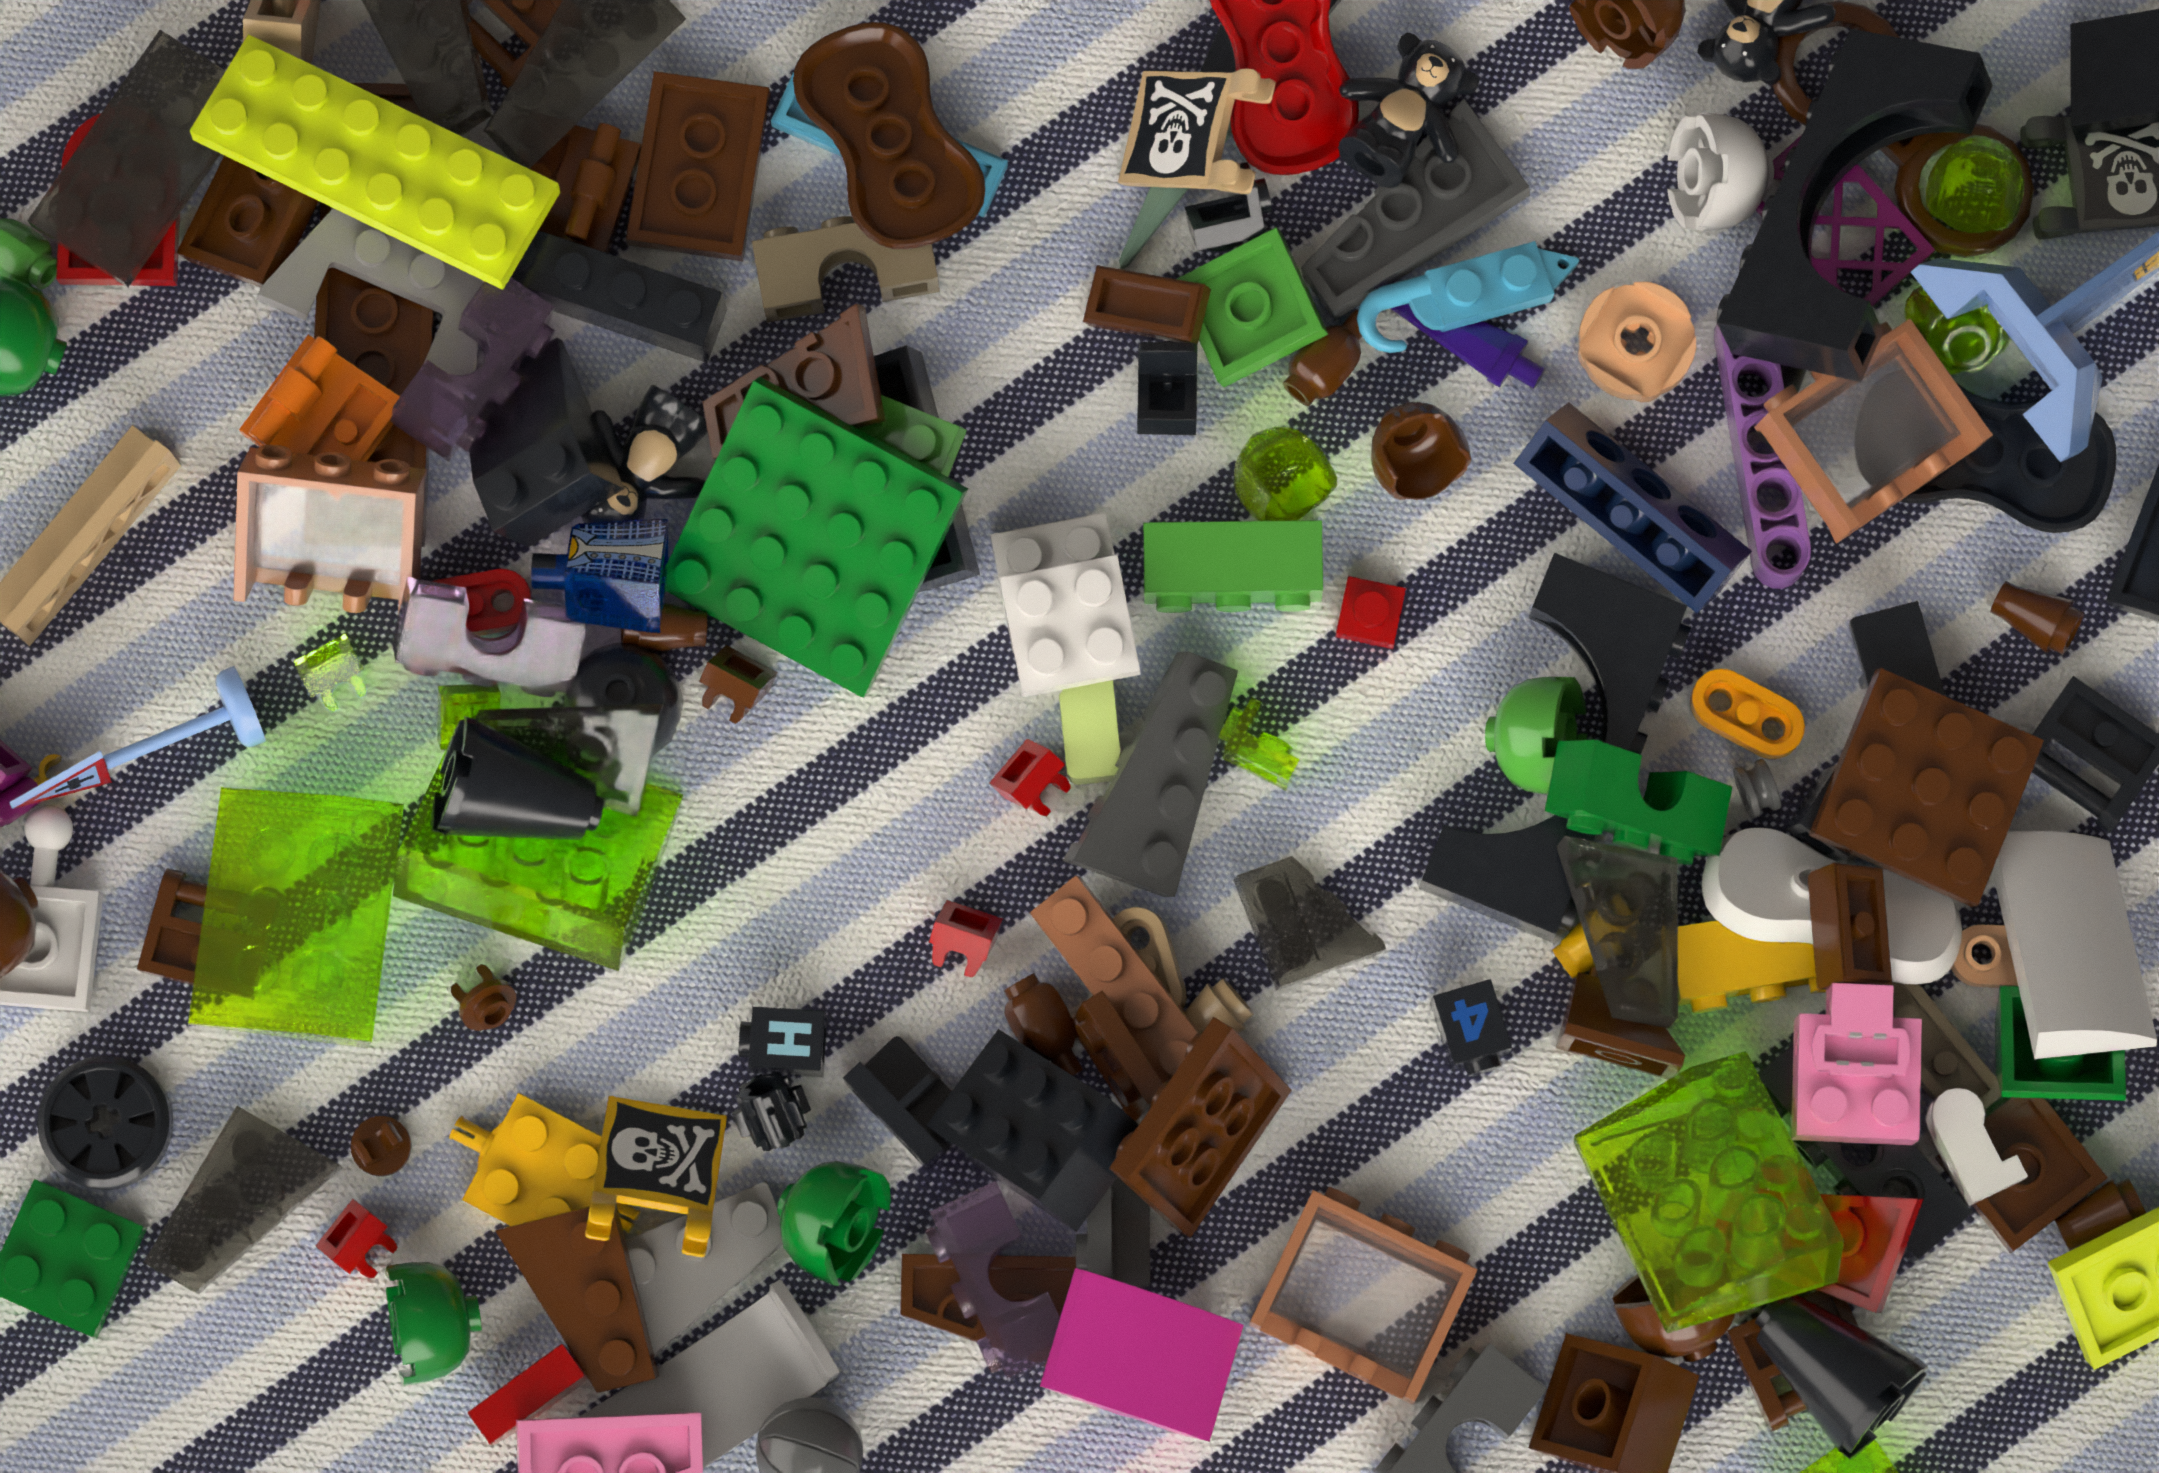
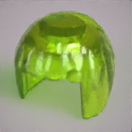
(1976, 186)
(1282, 475)

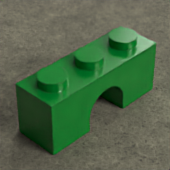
(1600, 792)

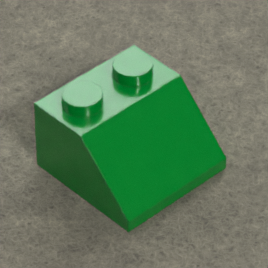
(2064, 1077)

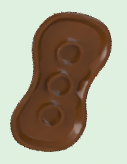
(902, 167)

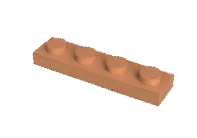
(1111, 963)

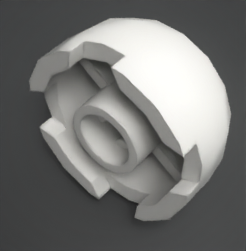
(1718, 172)

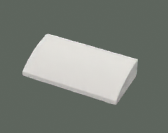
(2071, 944)

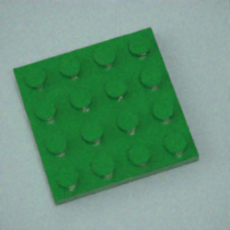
(812, 536)

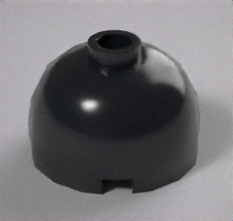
(629, 677)

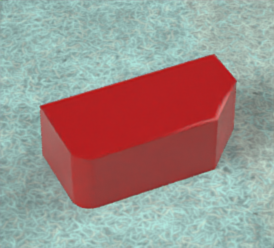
(528, 1394)

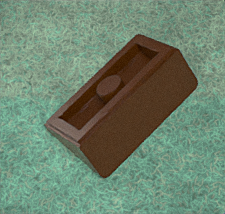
(1849, 925)

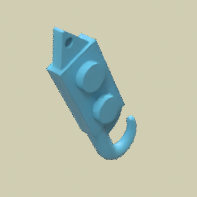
(1468, 291)

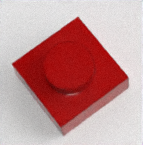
(1370, 612)

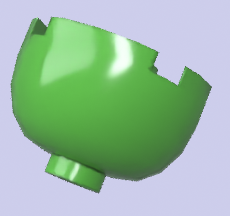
(1529, 728)

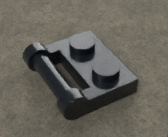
(2103, 738)

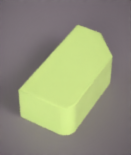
(1090, 732)

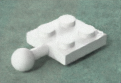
(64, 953)

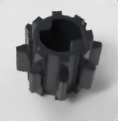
(771, 1111)

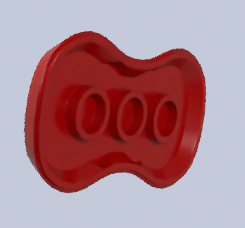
(1295, 49)

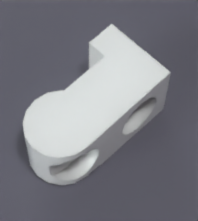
(1966, 1149)

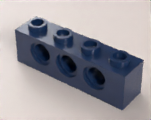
(1632, 507)

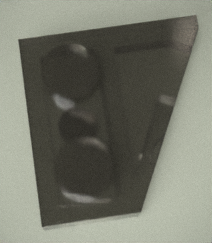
(1300, 924)

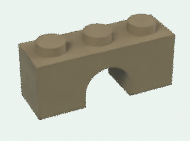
(795, 264)

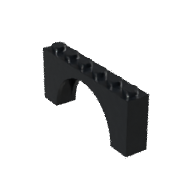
(1873, 97)
(1623, 642)

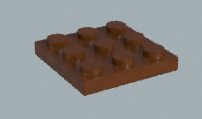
(1926, 787)
(1200, 1127)

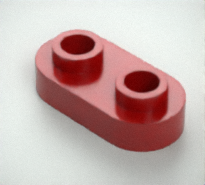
(481, 592)

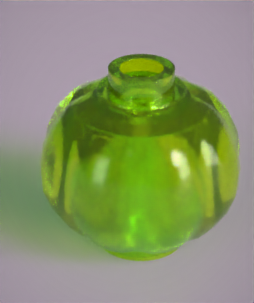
(1962, 342)

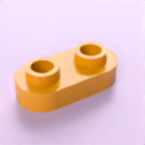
(1748, 710)

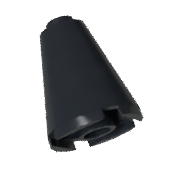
(510, 790)
(1838, 1370)

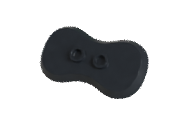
(2024, 476)

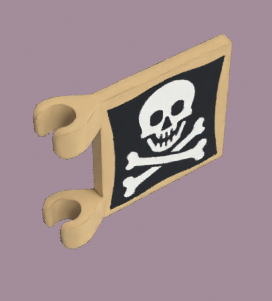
(1183, 130)

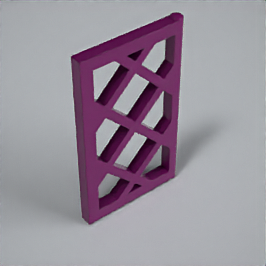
(1887, 217)

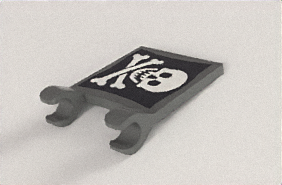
(2109, 177)

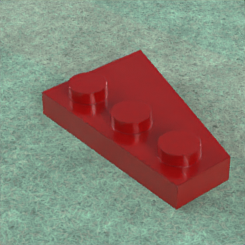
(1874, 1243)

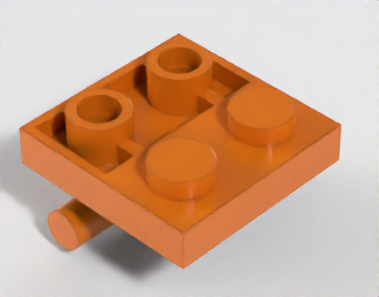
(322, 406)

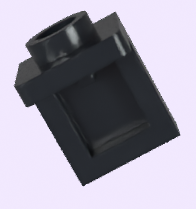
(1229, 220)
(1167, 388)

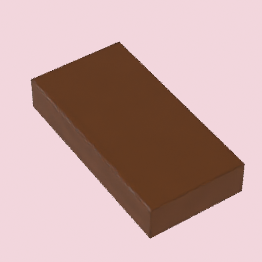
(1146, 305)

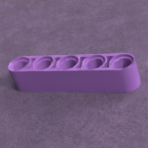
(1761, 471)

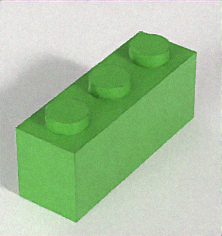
(1233, 564)

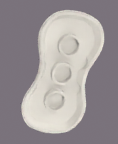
(1763, 895)

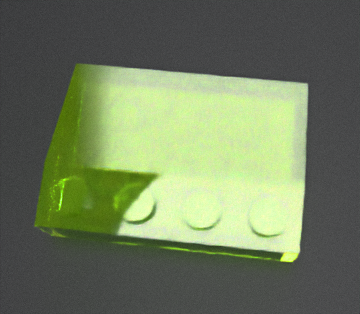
(550, 892)
(296, 915)
(1711, 1195)

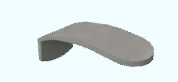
(736, 1374)

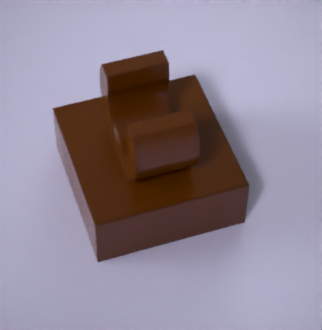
(736, 678)

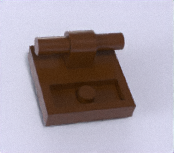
(593, 182)

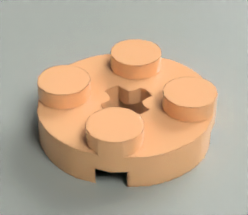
(1644, 374)

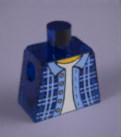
(610, 573)

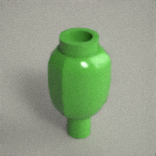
(25, 254)

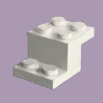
(1065, 604)

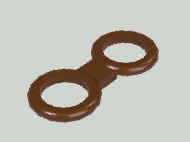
(1907, 154)

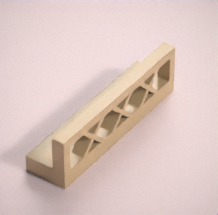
(83, 533)

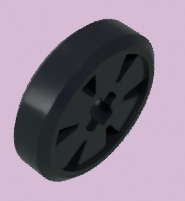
(74, 1103)

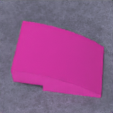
(1141, 1355)

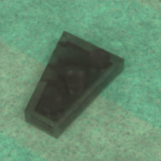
(236, 1199)

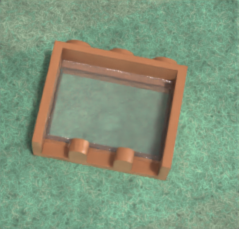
(1874, 439)
(327, 525)
(1364, 1294)

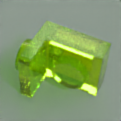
(1262, 756)

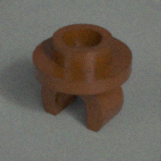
(487, 1003)
(381, 1146)

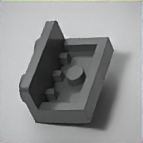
(1117, 1238)

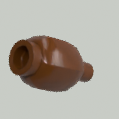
(1324, 364)
(1042, 1022)

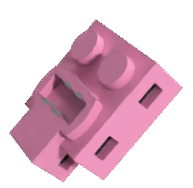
(1856, 1070)

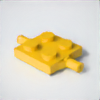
(533, 1165)

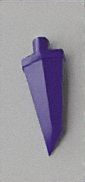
(1485, 349)

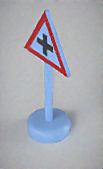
(94, 769)

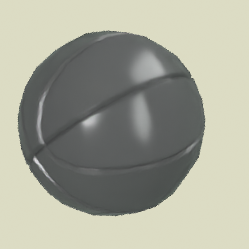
(809, 1438)

